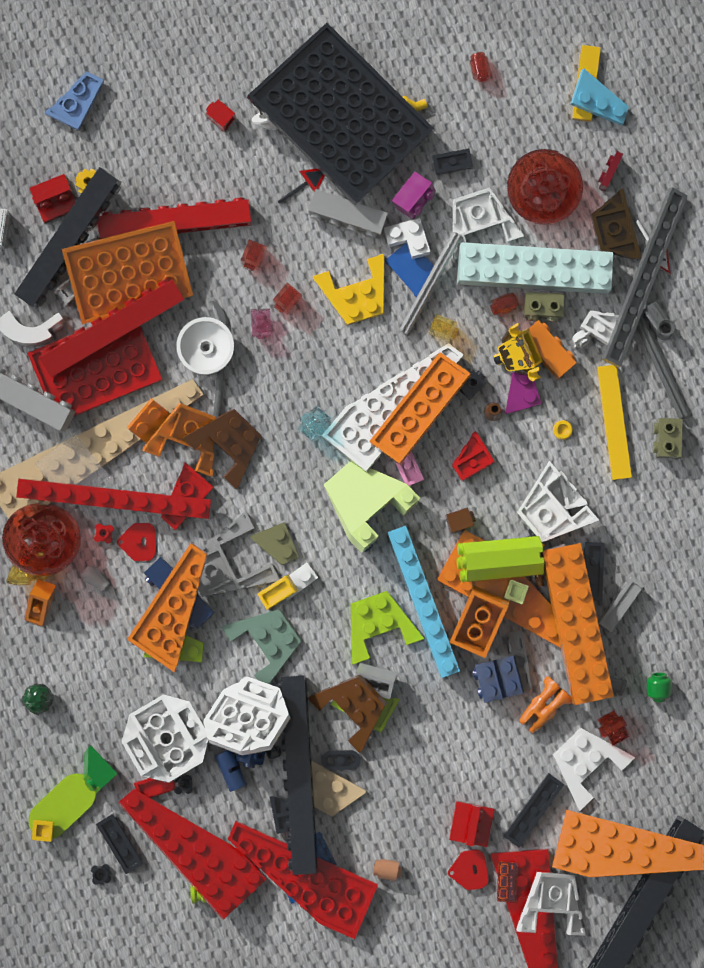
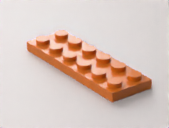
(420, 408)

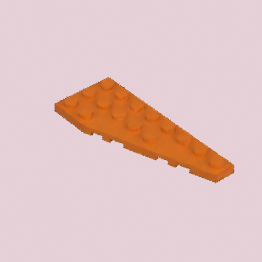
(611, 849)

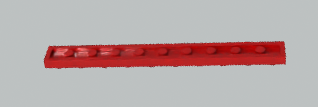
(113, 498)

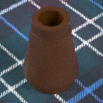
(491, 415)

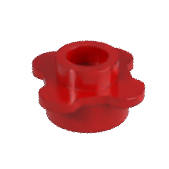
(101, 528)

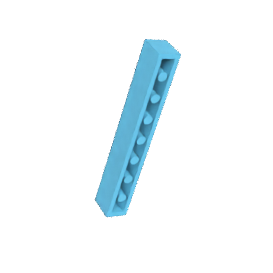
(423, 602)

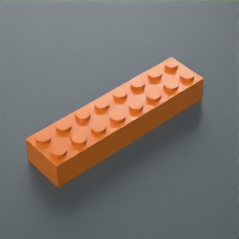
(577, 624)

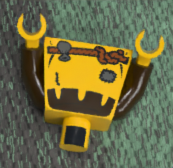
(519, 353)

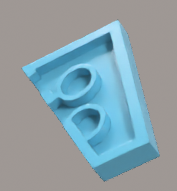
(597, 99)

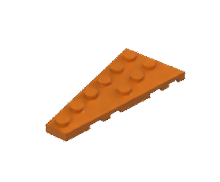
(167, 618)

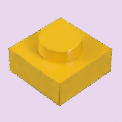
(42, 830)

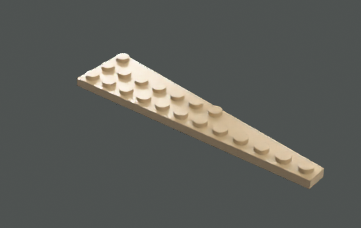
(103, 441)

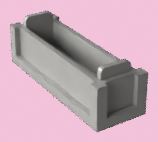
(620, 604)

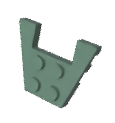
(273, 637)

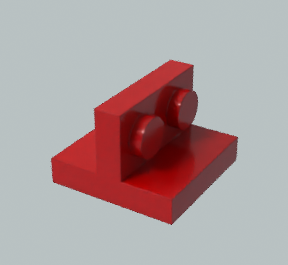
(53, 198)
(471, 824)

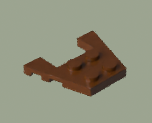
(234, 437)
(358, 701)

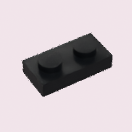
(452, 161)

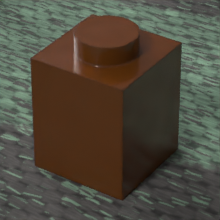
(460, 520)

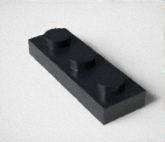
(595, 567)
(119, 843)

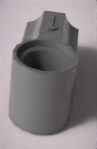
(657, 319)

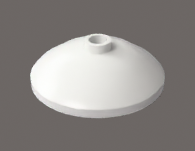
(198, 334)

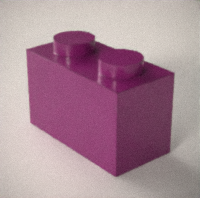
(414, 195)

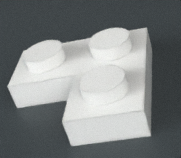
(410, 233)

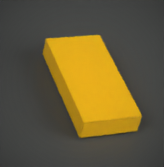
(277, 592)

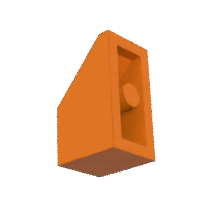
(39, 602)

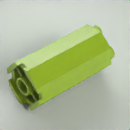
(500, 559)

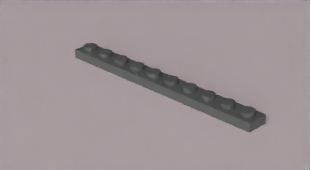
(644, 277)

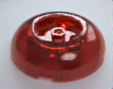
(537, 166)
(31, 523)

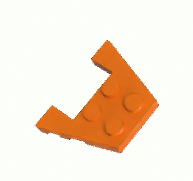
(178, 424)

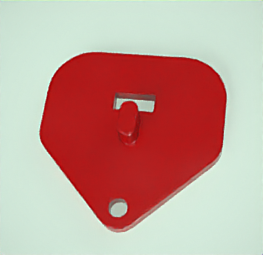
(133, 541)
(464, 872)

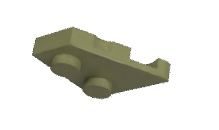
(277, 543)

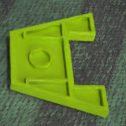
(374, 617)

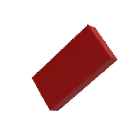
(153, 787)

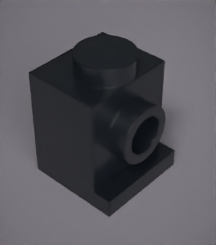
(470, 391)

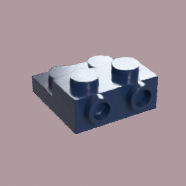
(498, 679)

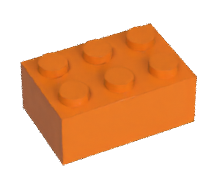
(479, 621)

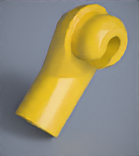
(418, 106)

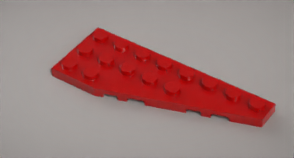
(208, 863)
(330, 896)

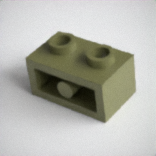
(543, 306)
(668, 438)

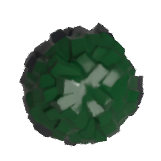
(37, 698)

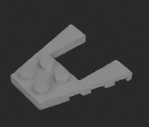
(217, 573)

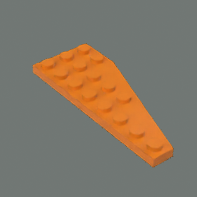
(534, 613)

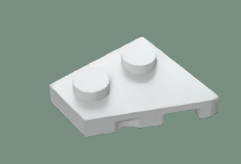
(599, 325)
(566, 493)

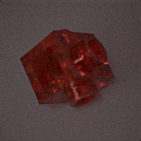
(613, 728)

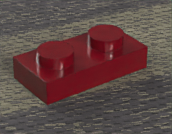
(613, 163)

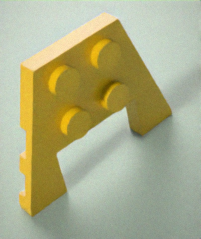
(360, 299)

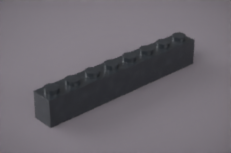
(70, 233)

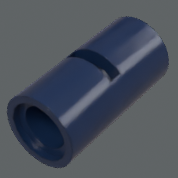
(231, 770)

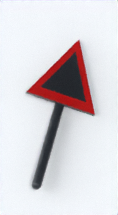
(312, 177)

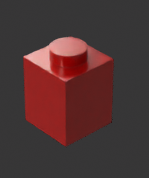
(220, 115)

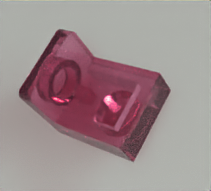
(261, 323)

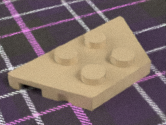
(332, 791)

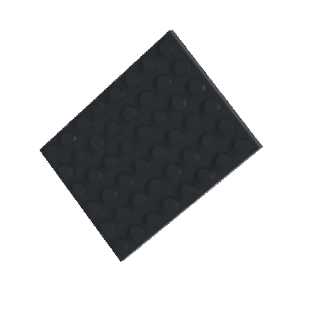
(340, 113)

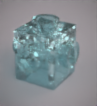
(314, 423)

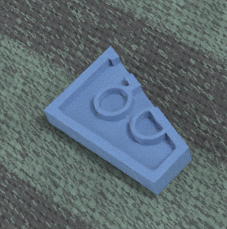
(77, 102)

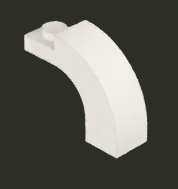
(30, 335)

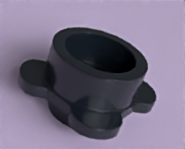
(187, 788)
(100, 879)

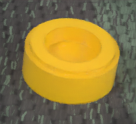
(562, 430)

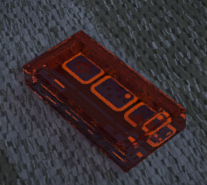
(507, 881)

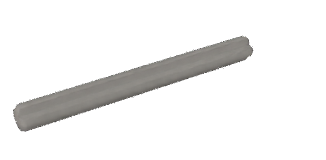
(430, 283)

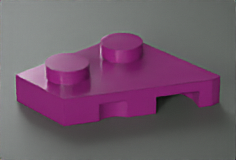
(521, 394)

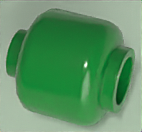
(659, 687)

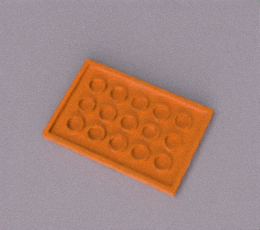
(122, 267)

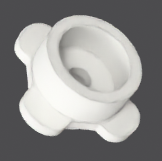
(581, 339)

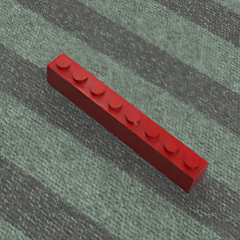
(186, 218)
(111, 327)

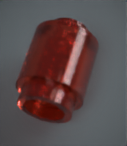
(480, 67)
(504, 304)

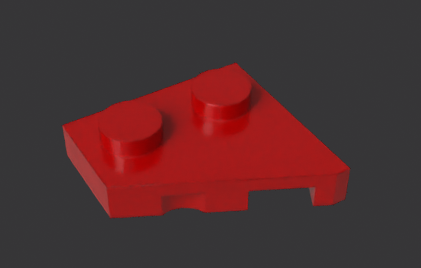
(472, 459)

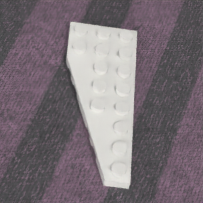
(363, 418)

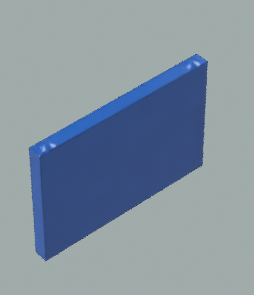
(411, 271)

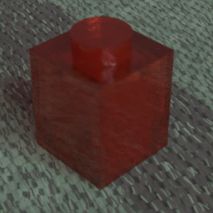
(253, 255)
(286, 299)

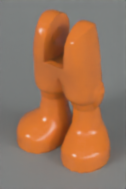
(539, 708)

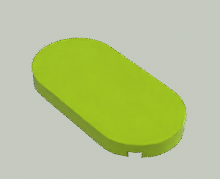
(64, 804)

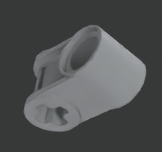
(67, 288)

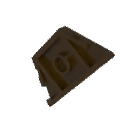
(615, 228)

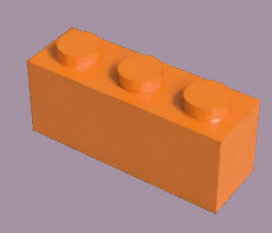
(550, 348)

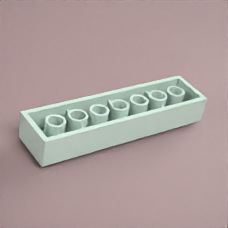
(534, 268)

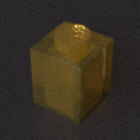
(443, 328)

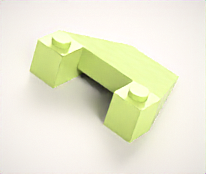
(361, 496)

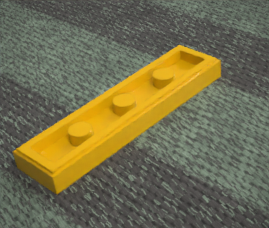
(589, 61)

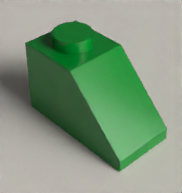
(96, 770)

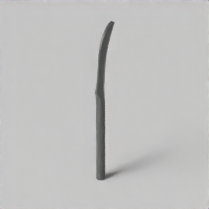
(219, 314)

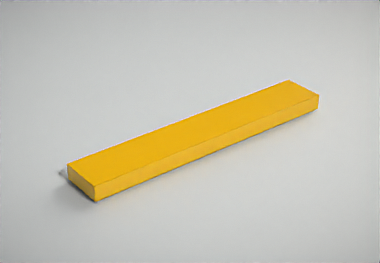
(614, 422)

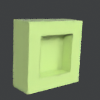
(516, 592)

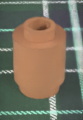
(387, 869)

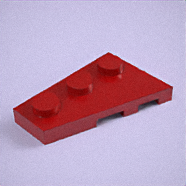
(187, 485)

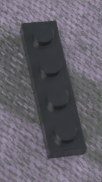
(533, 810)

